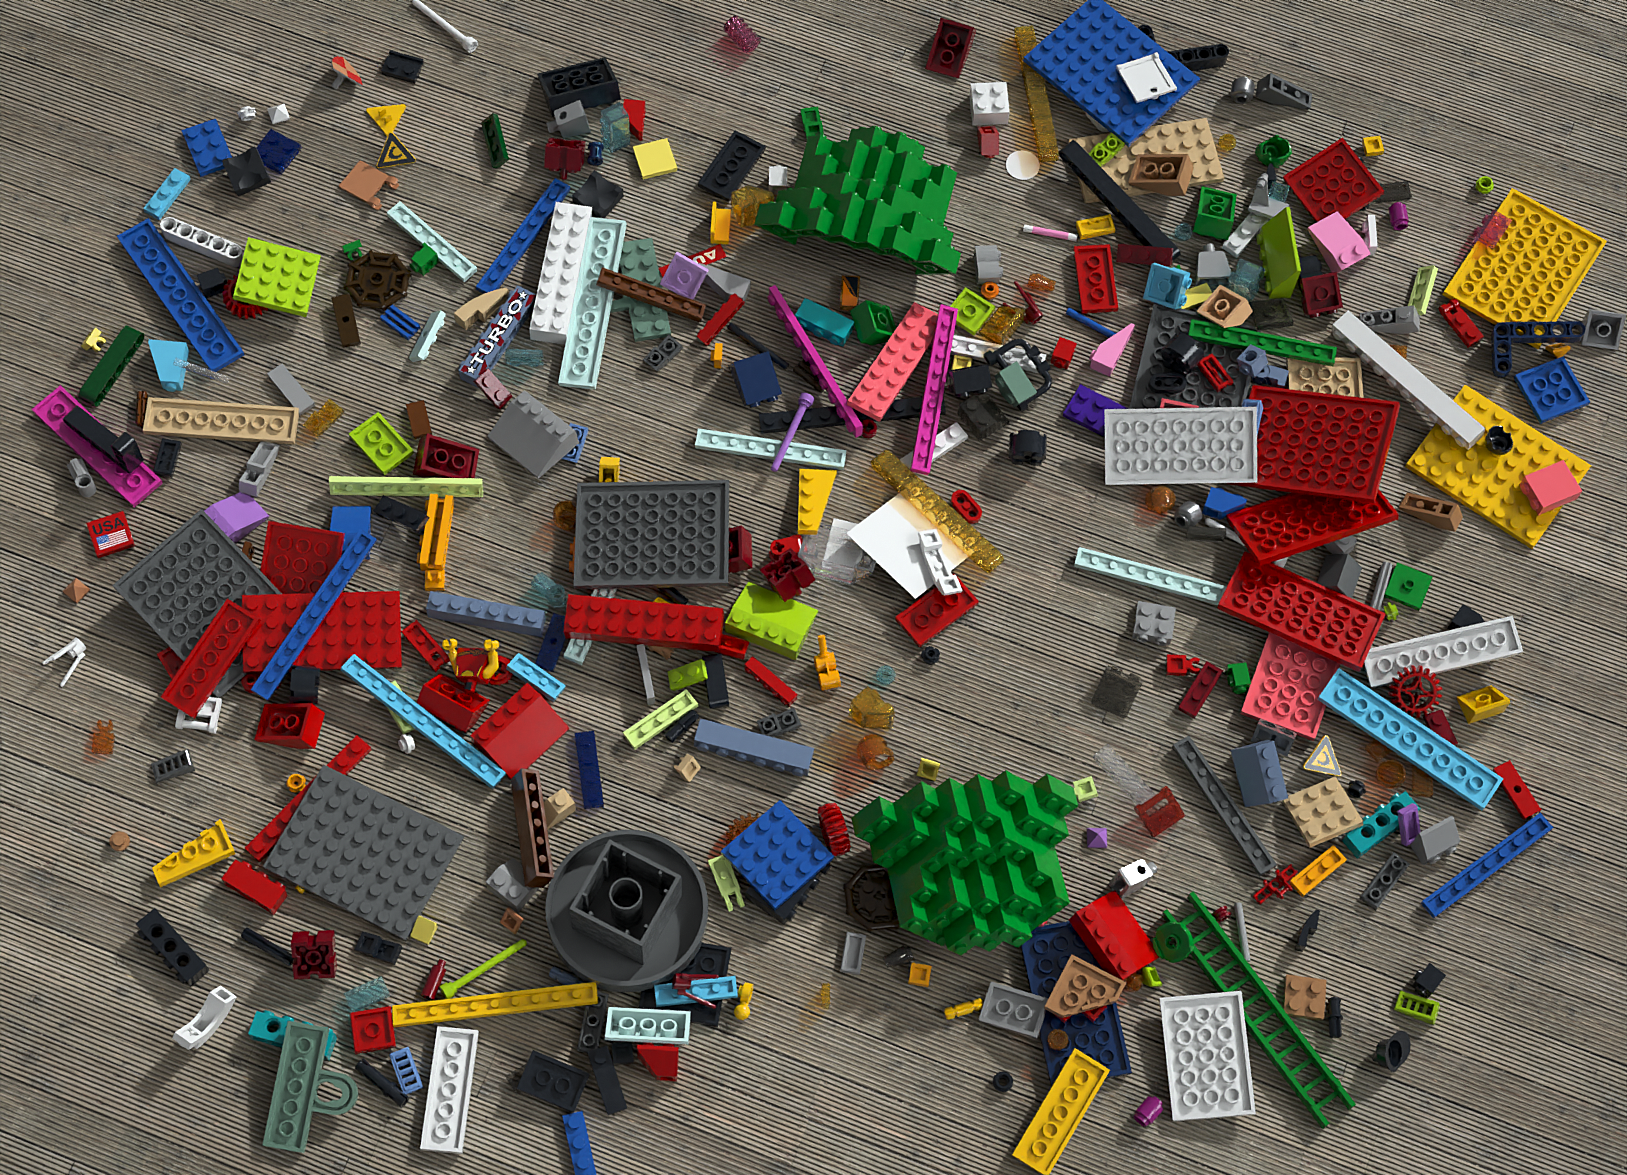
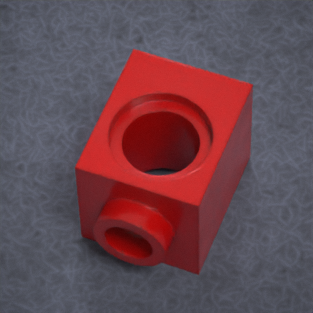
(1063, 353)

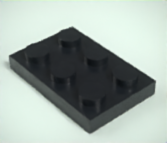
(553, 1081)

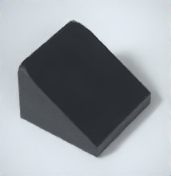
(1271, 175)

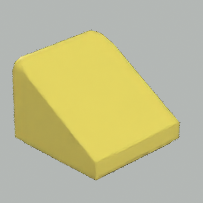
(424, 930)

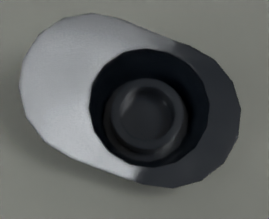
(1393, 1051)

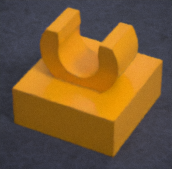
(434, 580)

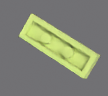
(1423, 288)

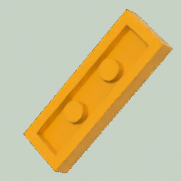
(1318, 871)

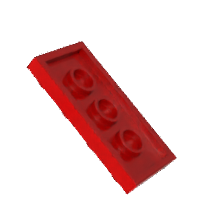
(1095, 278)
(935, 613)

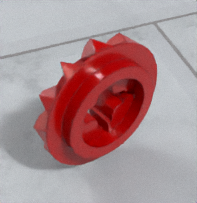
(505, 676)

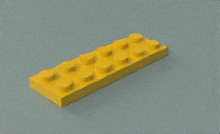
(1060, 1112)

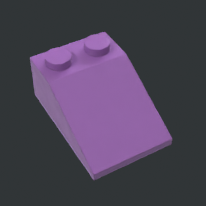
(237, 515)

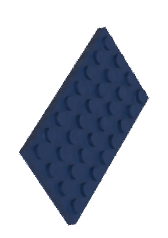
(1101, 1040)

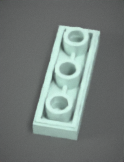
(427, 336)

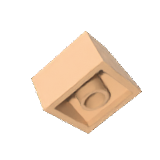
(1225, 308)

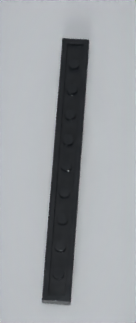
(829, 417)

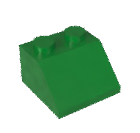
(873, 322)

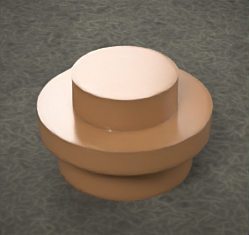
(119, 841)

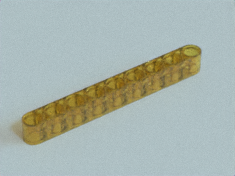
(1036, 98)
(937, 511)

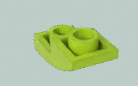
(1107, 149)

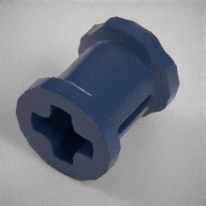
(595, 153)

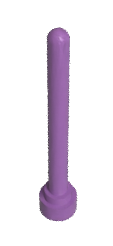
(805, 401)

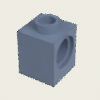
(1252, 360)

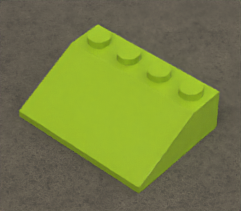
(1279, 255)
(769, 621)

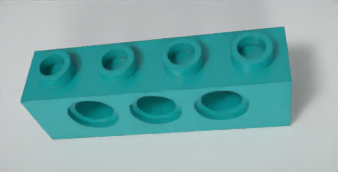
(1359, 844)
(264, 1020)

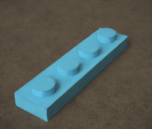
(705, 989)

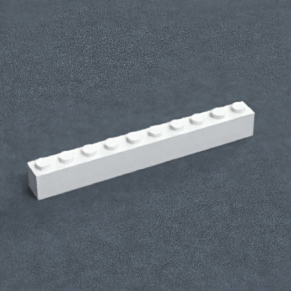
(1408, 380)

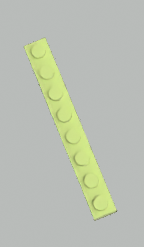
(405, 486)

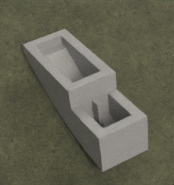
(258, 468)

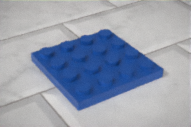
(777, 854)

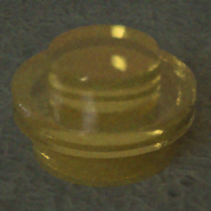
(1227, 142)

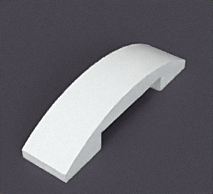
(937, 564)

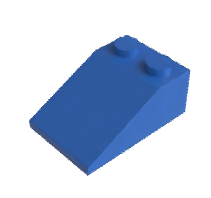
(349, 521)

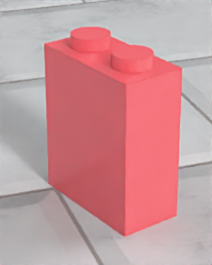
(1550, 487)

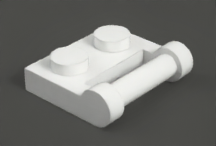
(210, 709)

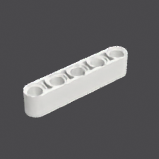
(196, 236)

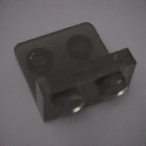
(1116, 691)

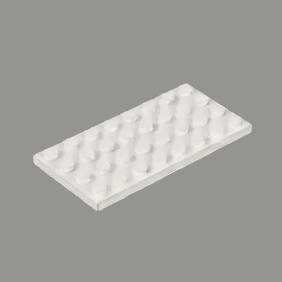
(1181, 445)

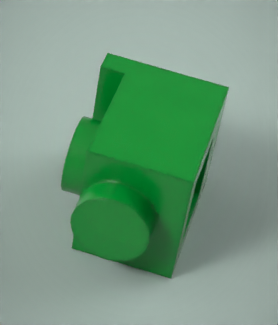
(424, 260)
(1238, 677)

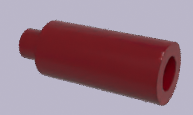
(434, 980)

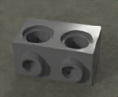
(1281, 736)

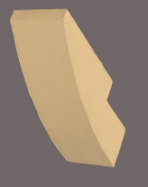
(480, 307)

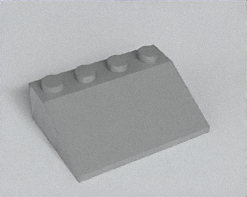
(533, 435)

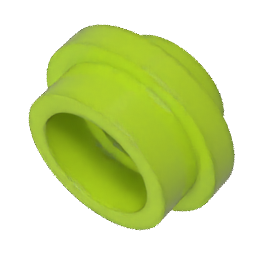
(1487, 181)
(1391, 611)

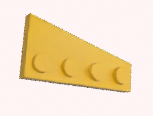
(814, 492)
(202, 852)

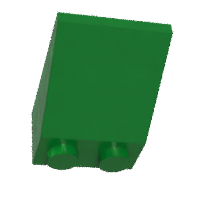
(1215, 213)

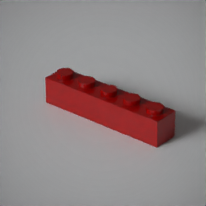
(720, 319)
(770, 681)

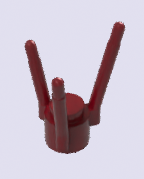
(1032, 313)
(683, 981)

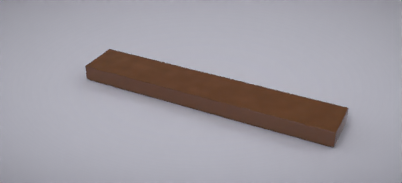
(651, 294)

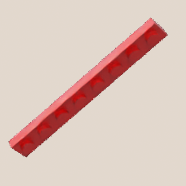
(269, 836)

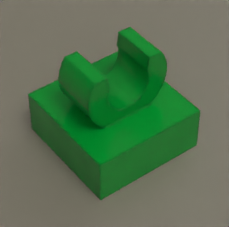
(351, 247)

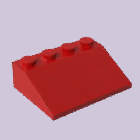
(519, 731)
(1114, 936)

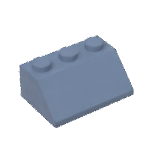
(1259, 773)

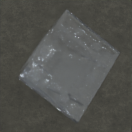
(836, 556)

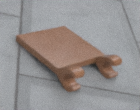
(365, 182)

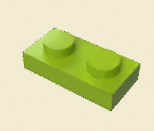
(687, 675)

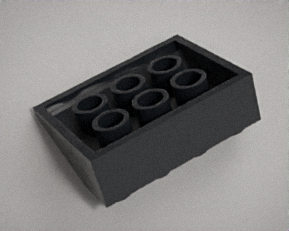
(588, 81)

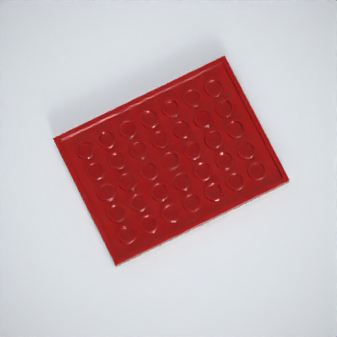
(1322, 443)

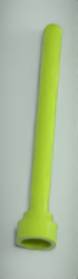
(450, 988)

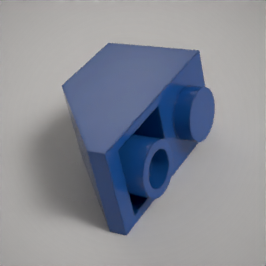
(1222, 503)

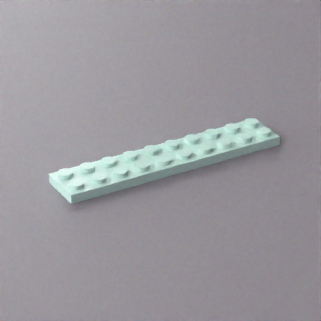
(591, 304)

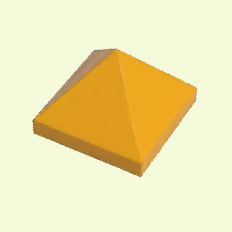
(1558, 350)

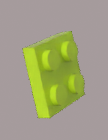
(972, 311)

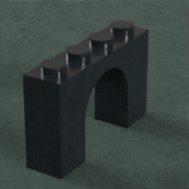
(786, 911)

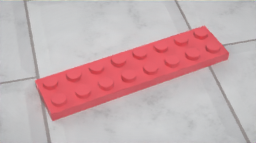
(895, 363)

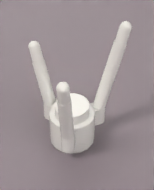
(73, 649)

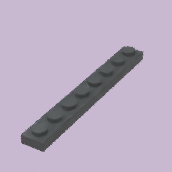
(1224, 806)

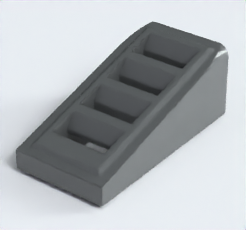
(177, 757)

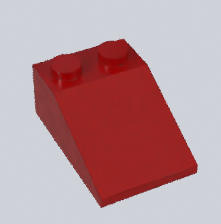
(290, 725)

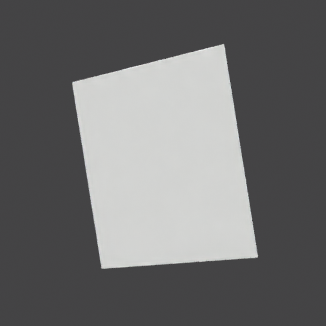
(893, 541)

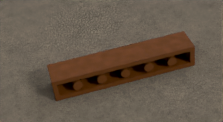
(532, 828)

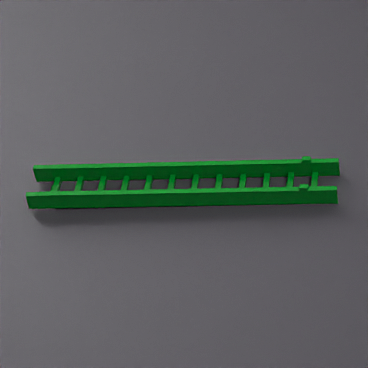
(1275, 1007)

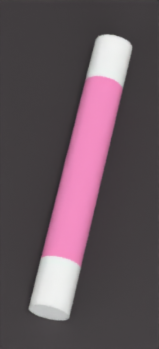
(1051, 233)

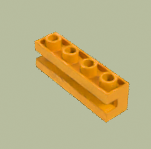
(436, 533)

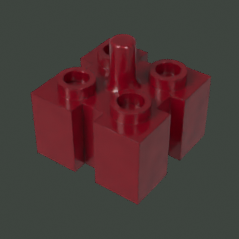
(564, 155)
(788, 575)
(314, 954)

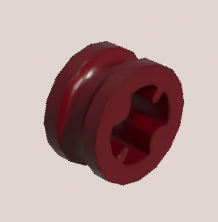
(872, 432)
(1221, 914)

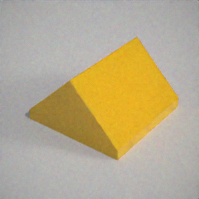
(1482, 703)

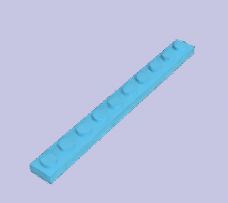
(423, 721)

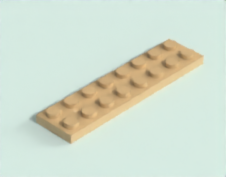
(221, 420)

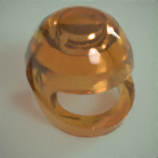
(871, 746)

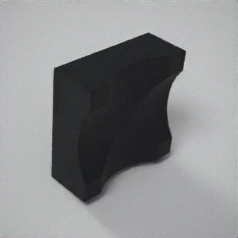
(246, 171)
(598, 194)

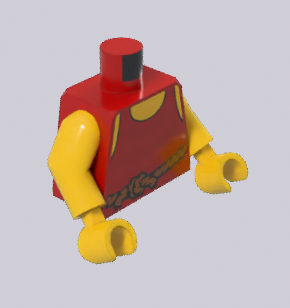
(473, 664)

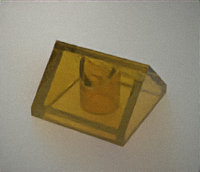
(1002, 324)

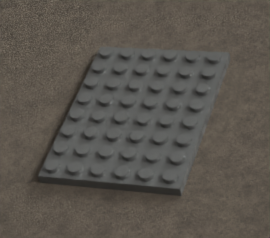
(1162, 327)
(652, 534)
(187, 583)
(364, 852)

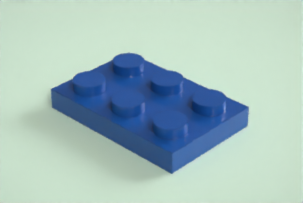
(207, 146)

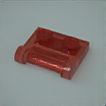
(1164, 816)

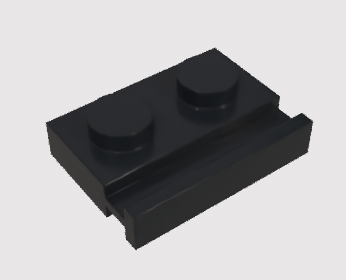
(402, 66)

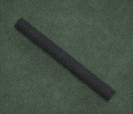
(757, 345)

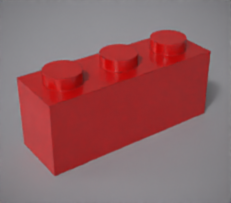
(255, 886)

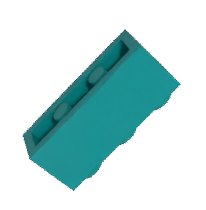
(824, 322)

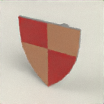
(344, 70)

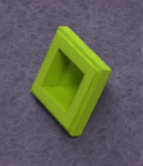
(1151, 977)

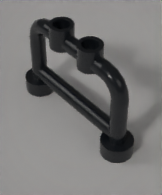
(1032, 353)

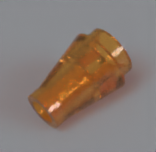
(1040, 282)

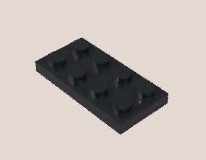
(731, 166)

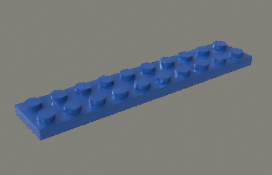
(180, 295)

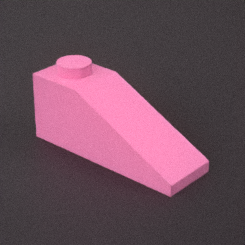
(1109, 351)

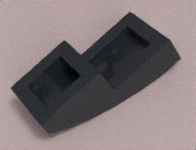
(1308, 928)
(378, 948)

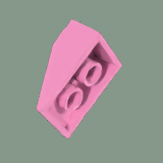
(1338, 242)

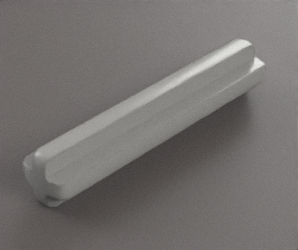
(1381, 585)

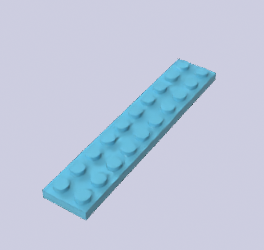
(1410, 739)

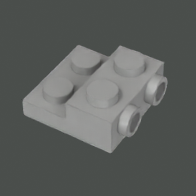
(1154, 623)

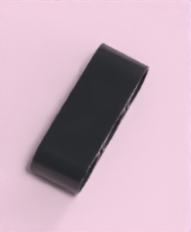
(716, 681)

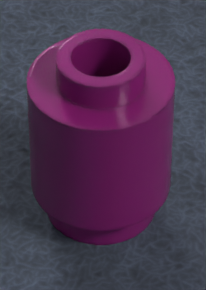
(1398, 216)
(1148, 1111)

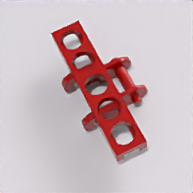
(1279, 894)

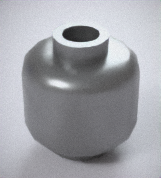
(1242, 90)
(1188, 514)

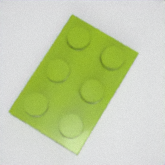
(381, 443)

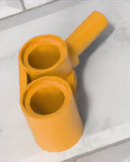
(825, 667)

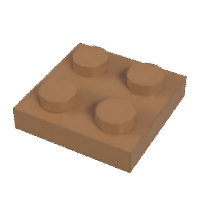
(1304, 997)

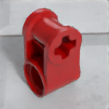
(793, 542)

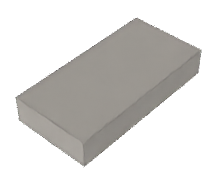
(853, 953)

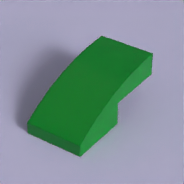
(811, 121)

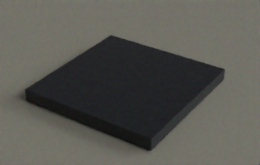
(708, 960)

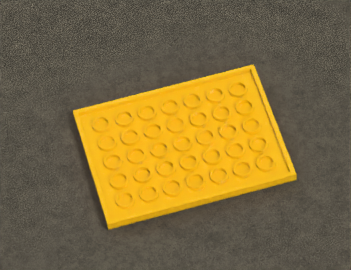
(1530, 268)
(1491, 481)

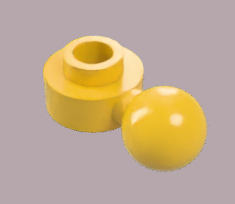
(744, 993)

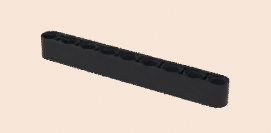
(1115, 198)

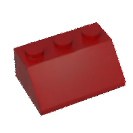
(450, 703)

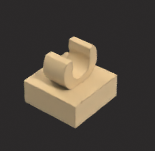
(687, 767)

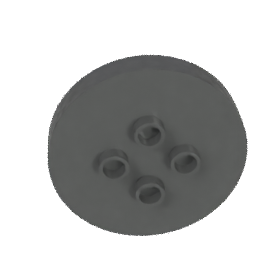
(627, 910)

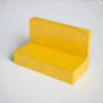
(720, 225)

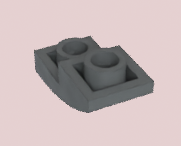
(663, 354)
(779, 724)

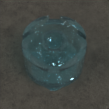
(1246, 279)

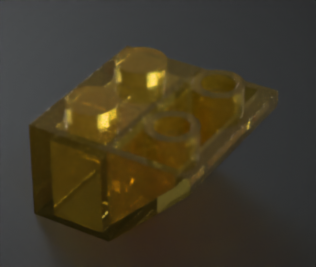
(746, 203)
(871, 710)

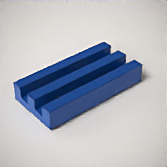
(389, 313)

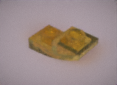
(324, 418)

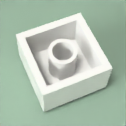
(989, 103)

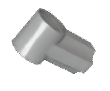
(81, 477)

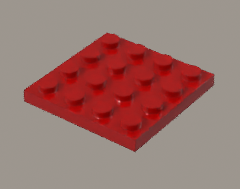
(1333, 182)
(299, 556)

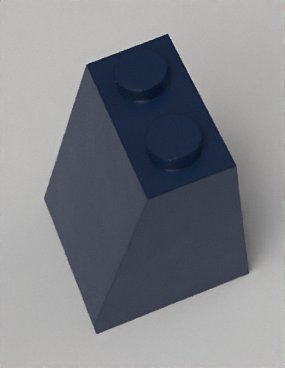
(755, 379)

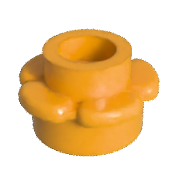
(296, 778)

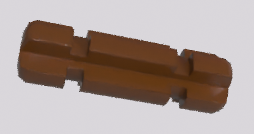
(141, 406)

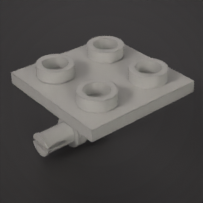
(1261, 203)

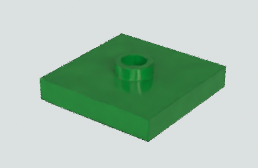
(1408, 586)

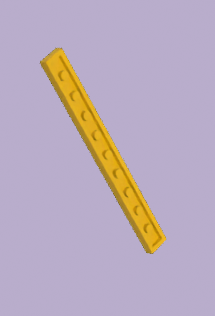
(494, 1004)

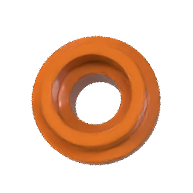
(989, 294)

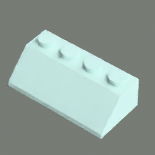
(648, 1025)

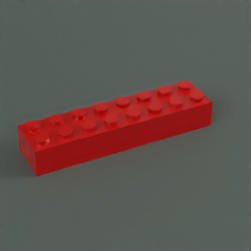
(643, 623)

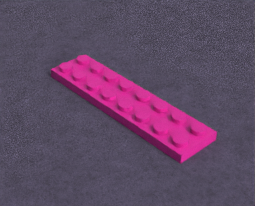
(132, 486)

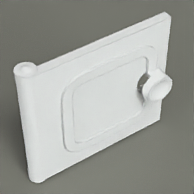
(1145, 75)

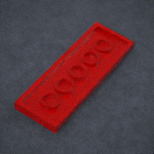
(210, 658)

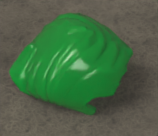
(1273, 151)

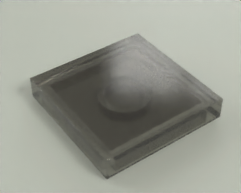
(1270, 314)

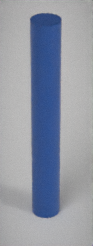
(1090, 323)

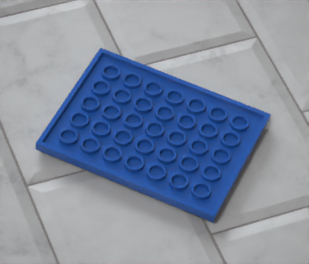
(1082, 65)

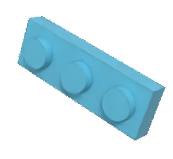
(167, 194)
(536, 677)

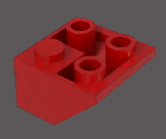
(660, 1060)

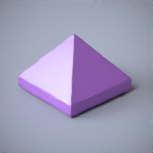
(1096, 837)

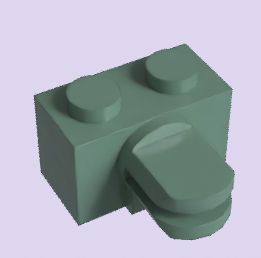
(1014, 385)

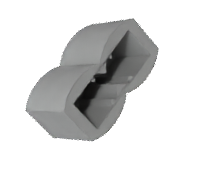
(987, 264)

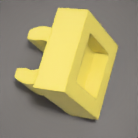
(91, 339)

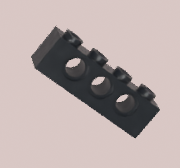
(156, 922)

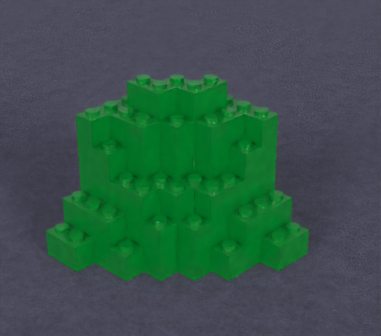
(870, 197)
(972, 857)

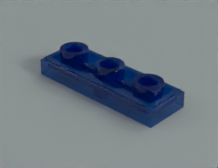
(549, 654)

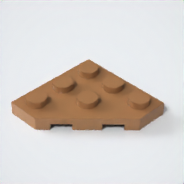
(1083, 989)

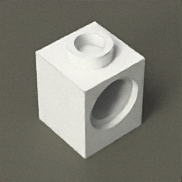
(777, 179)

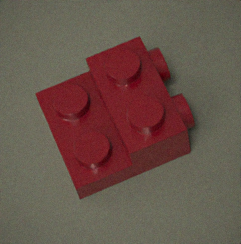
(1321, 294)

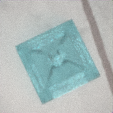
(1278, 191)

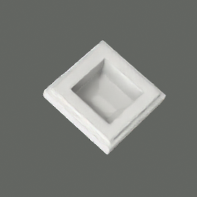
(278, 113)

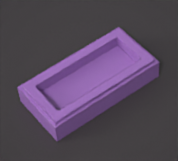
(1408, 824)

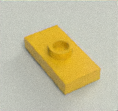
(1095, 227)

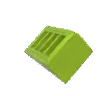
(1419, 1000)

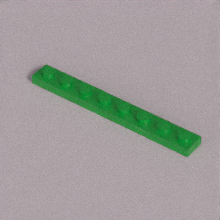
(1270, 343)

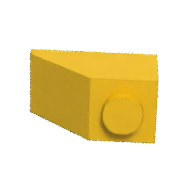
(609, 469)

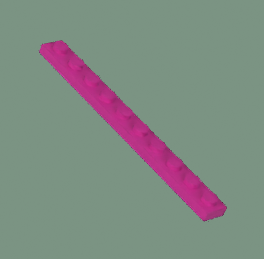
(816, 364)
(934, 390)

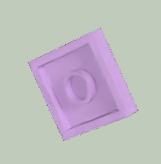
(684, 276)

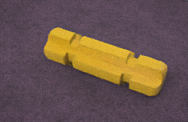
(963, 1008)

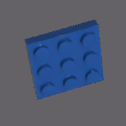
(1551, 389)

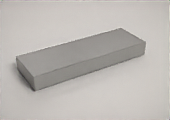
(291, 389)
(645, 672)

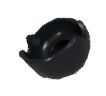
(1498, 441)

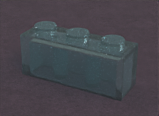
(615, 127)

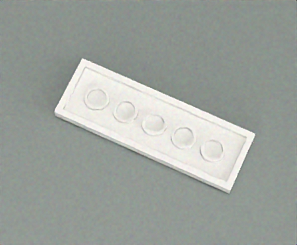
(449, 1090)

